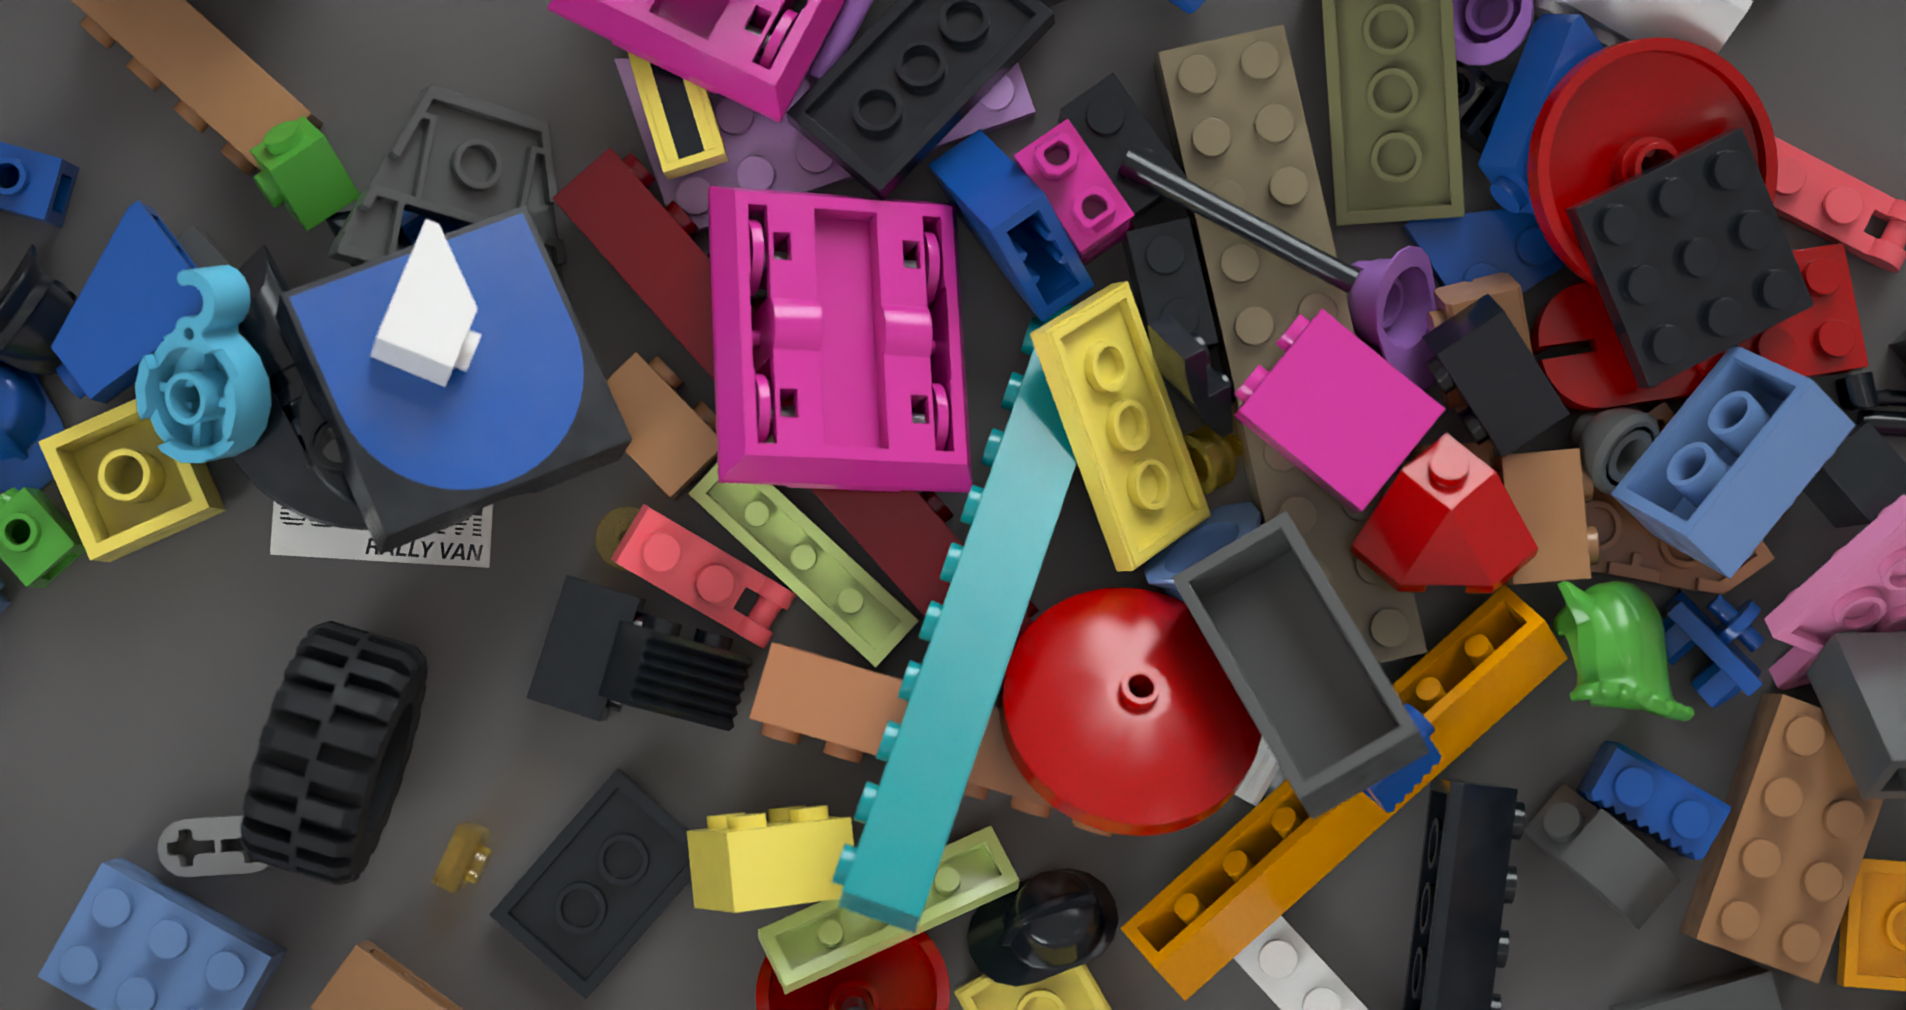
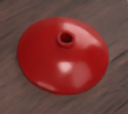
(896, 978)

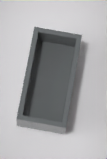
(1300, 665)

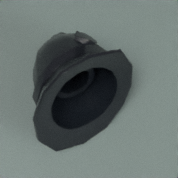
(32, 317)

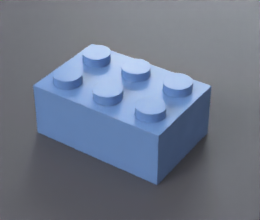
(1733, 459)
(156, 949)

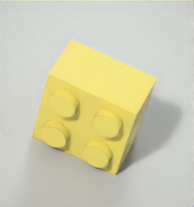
(123, 485)
(765, 864)

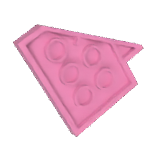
(1855, 590)

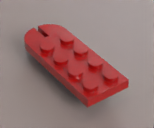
(1811, 343)

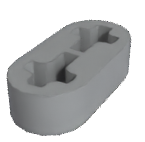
(208, 863)

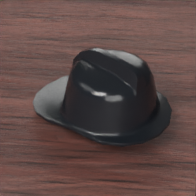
(1043, 927)

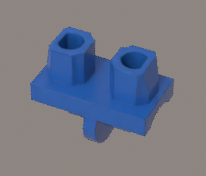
(1730, 667)

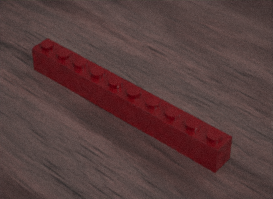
(673, 278)

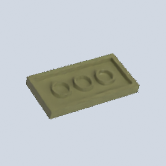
(1393, 110)

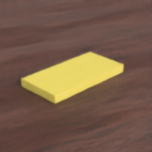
(1121, 425)

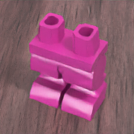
(1078, 190)

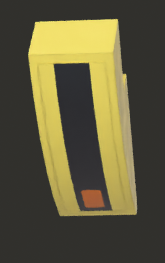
(679, 120)

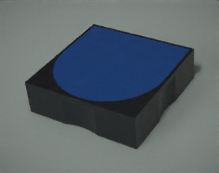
(507, 427)

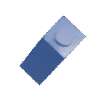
(1550, 53)
(1012, 223)
(125, 307)

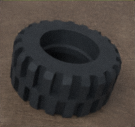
(333, 752)

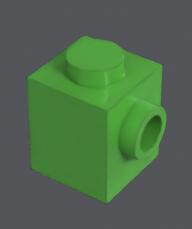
(302, 173)
(36, 537)

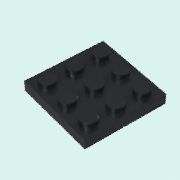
(1689, 257)

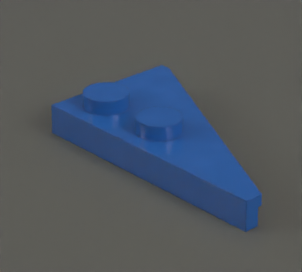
(1484, 246)

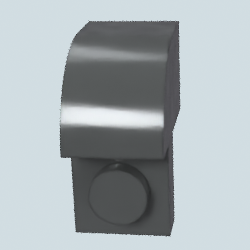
(1602, 855)

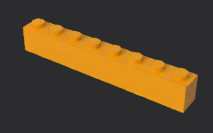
(1283, 853)

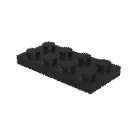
(914, 82)

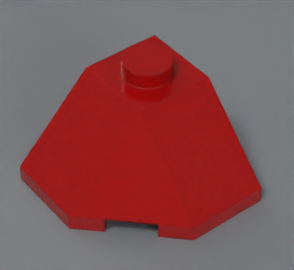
(1445, 525)

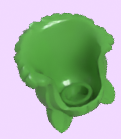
(1618, 649)

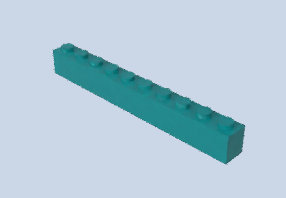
(966, 657)

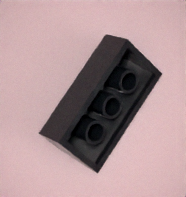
(1462, 896)

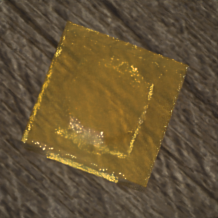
(464, 858)

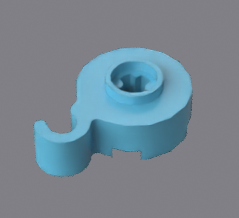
(205, 379)

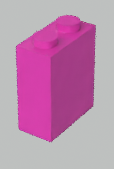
(1336, 409)

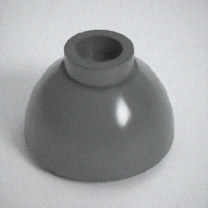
(1612, 443)

